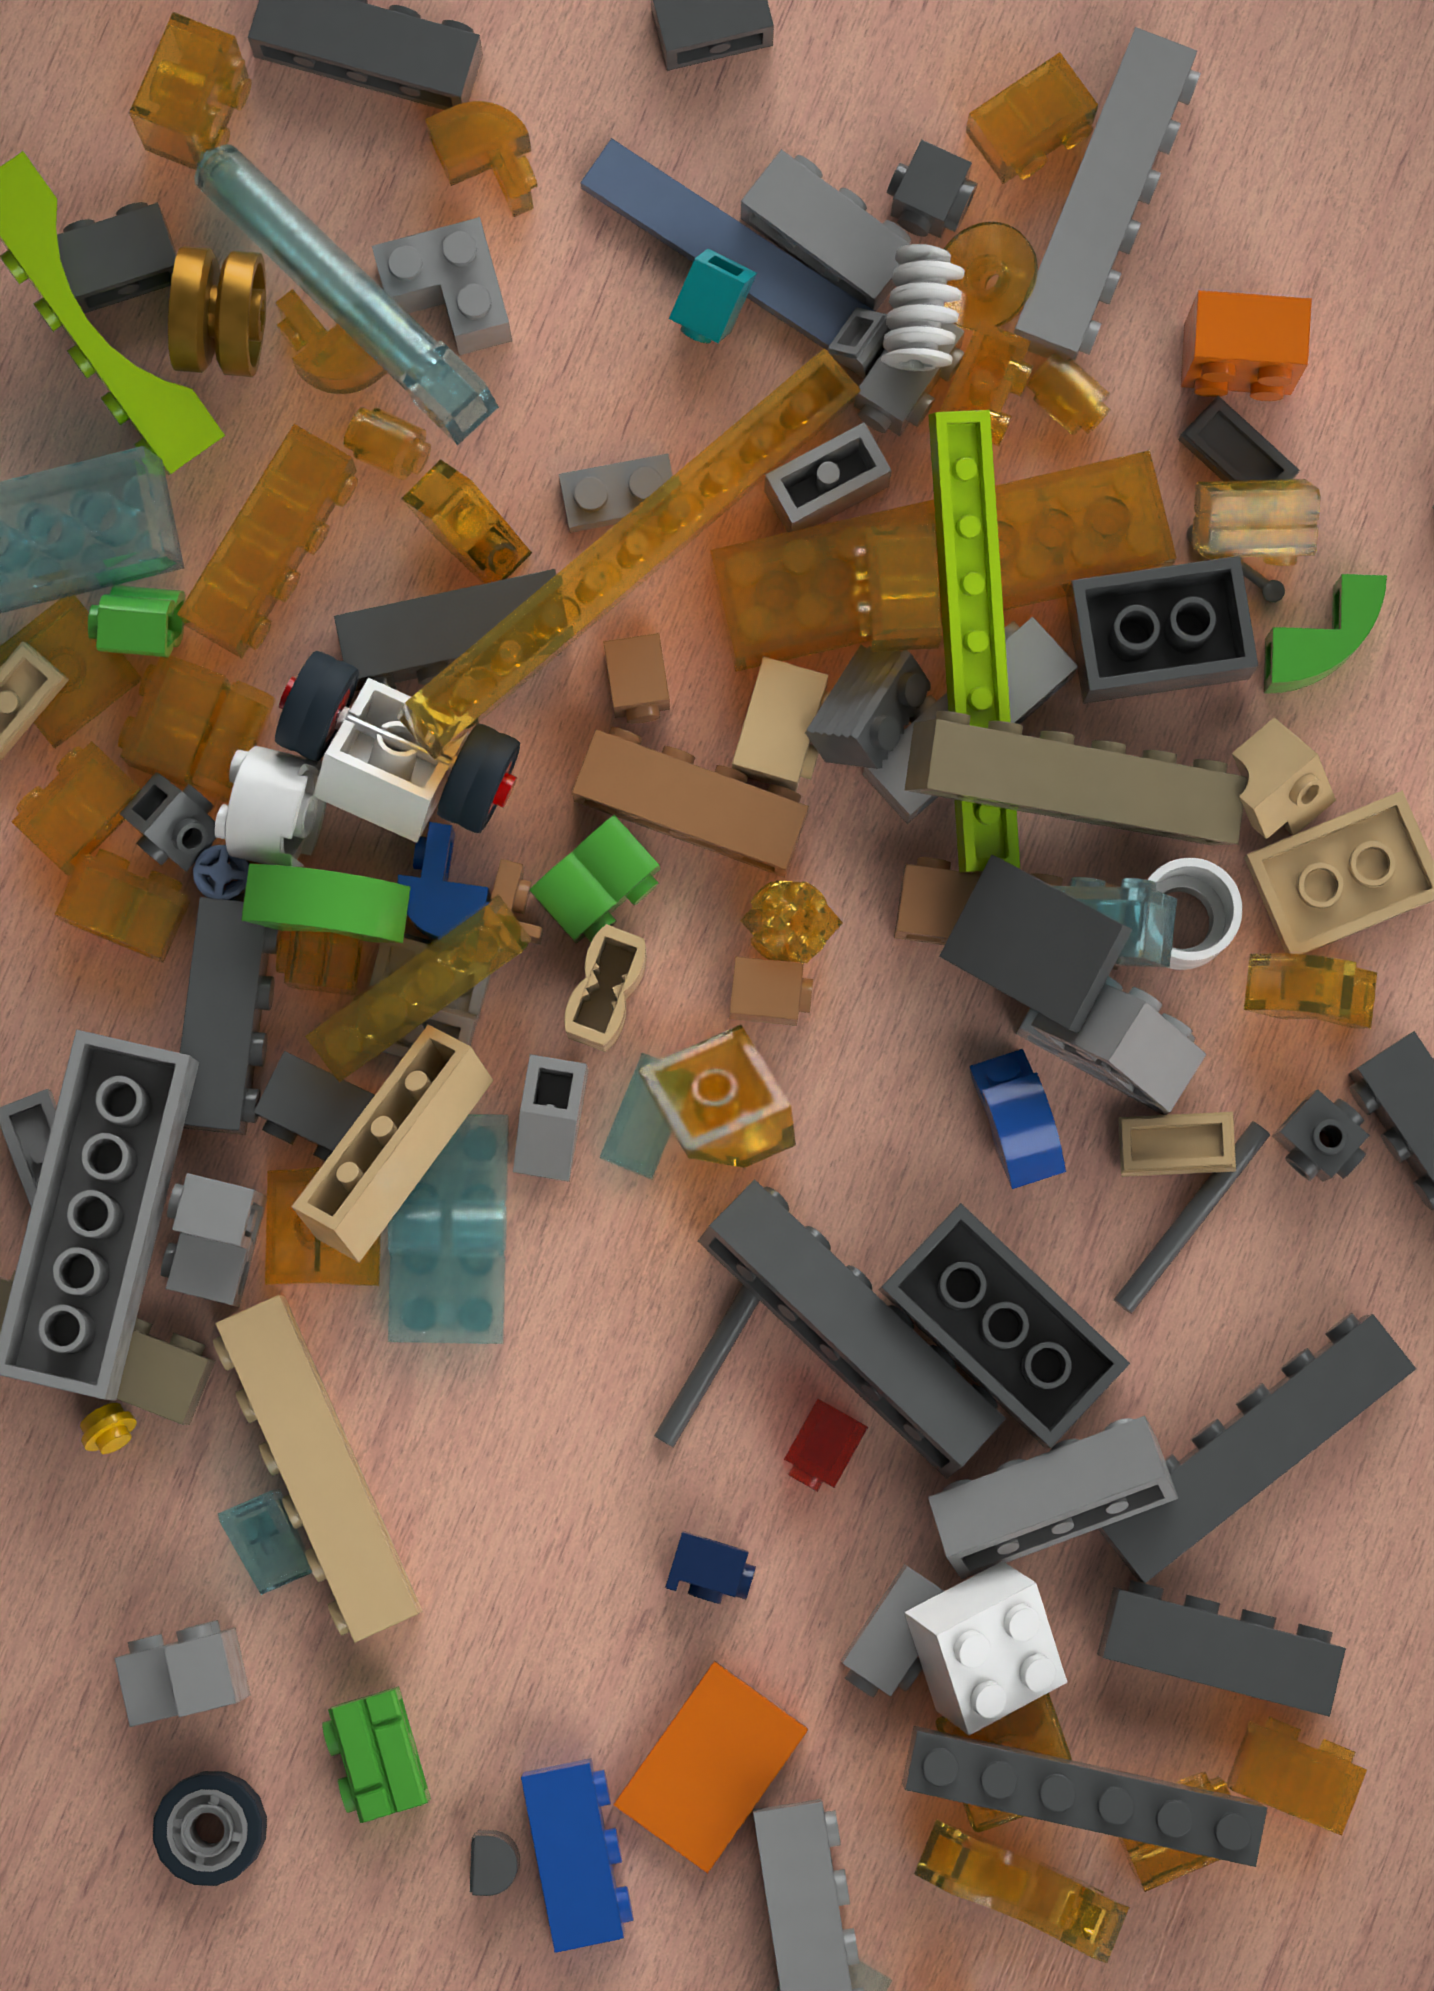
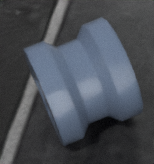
(214, 863)

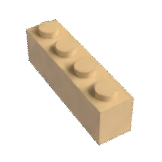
(393, 1143)

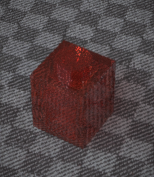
(823, 1446)

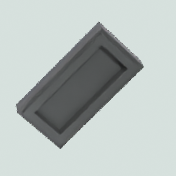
(1234, 447)

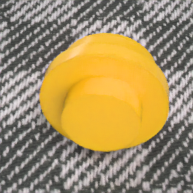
(107, 1428)

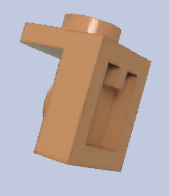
(515, 893)

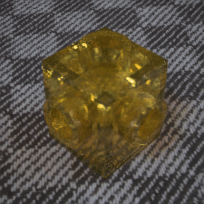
(790, 921)

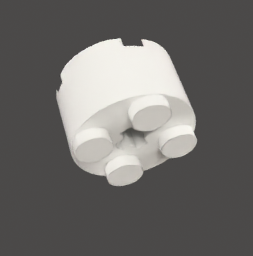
(271, 807)

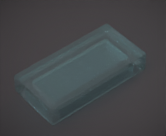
(638, 1130)

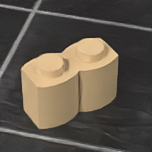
(613, 973)

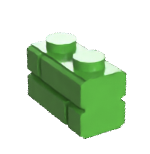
(377, 1755)

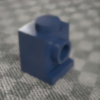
(710, 1568)

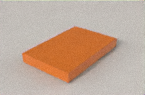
(710, 1766)

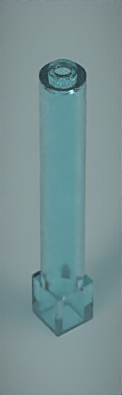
(425, 368)

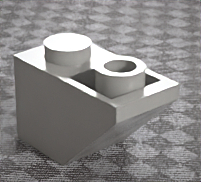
(550, 1117)

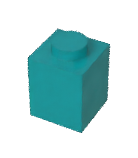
(712, 297)

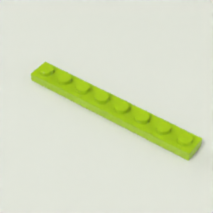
(972, 609)

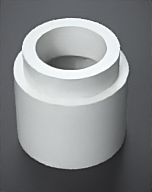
(1217, 894)

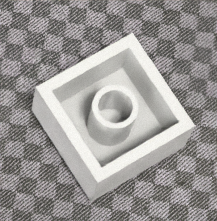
(986, 1647)

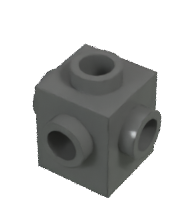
(171, 821)
(1301, 1137)

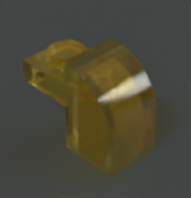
(484, 138)
(330, 357)
(1310, 989)

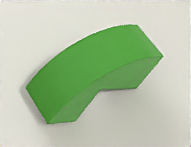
(1309, 654)
(325, 902)

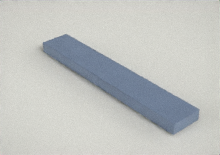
(694, 224)

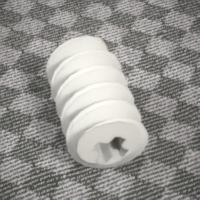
(920, 308)

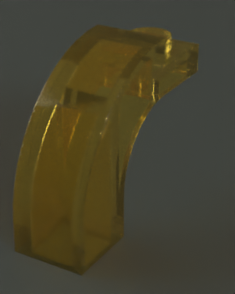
(1022, 1889)

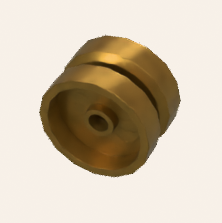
(217, 311)

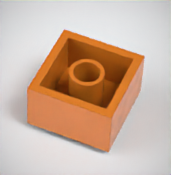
(1245, 344)

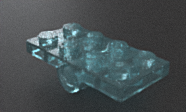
(452, 1242)

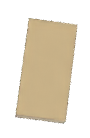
(1177, 1144)

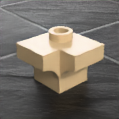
(1283, 780)

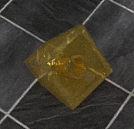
(722, 1101)

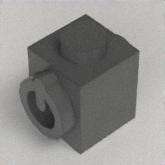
(931, 191)

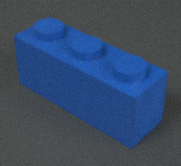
(576, 1854)

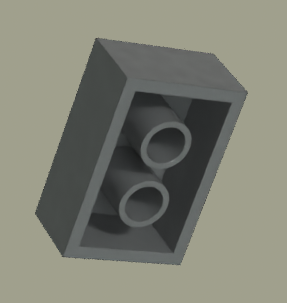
(1161, 629)

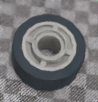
(182, 1847)

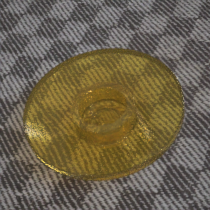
(985, 252)

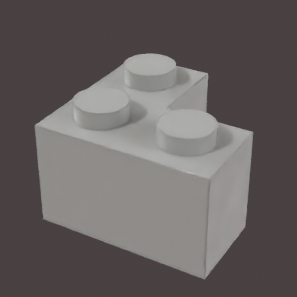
(449, 269)
(1131, 1044)
(215, 1239)
(182, 1676)

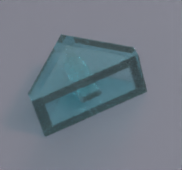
(266, 1541)

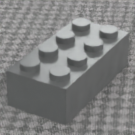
(1004, 1326)

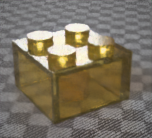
(190, 91)

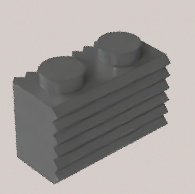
(868, 708)

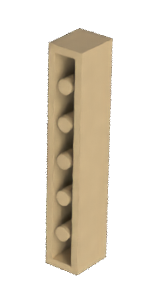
(317, 1468)

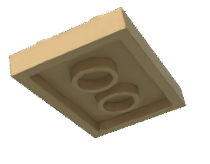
(1344, 875)

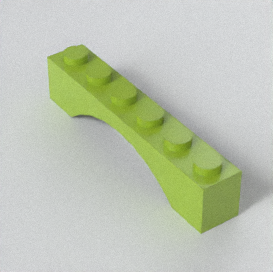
(163, 413)

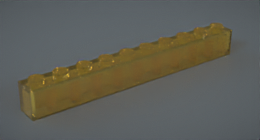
(627, 554)

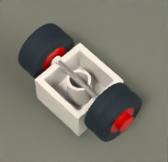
(378, 765)

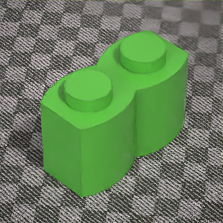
(137, 621)
(597, 880)

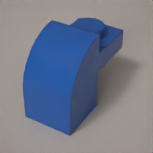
(434, 901)
(1019, 1118)

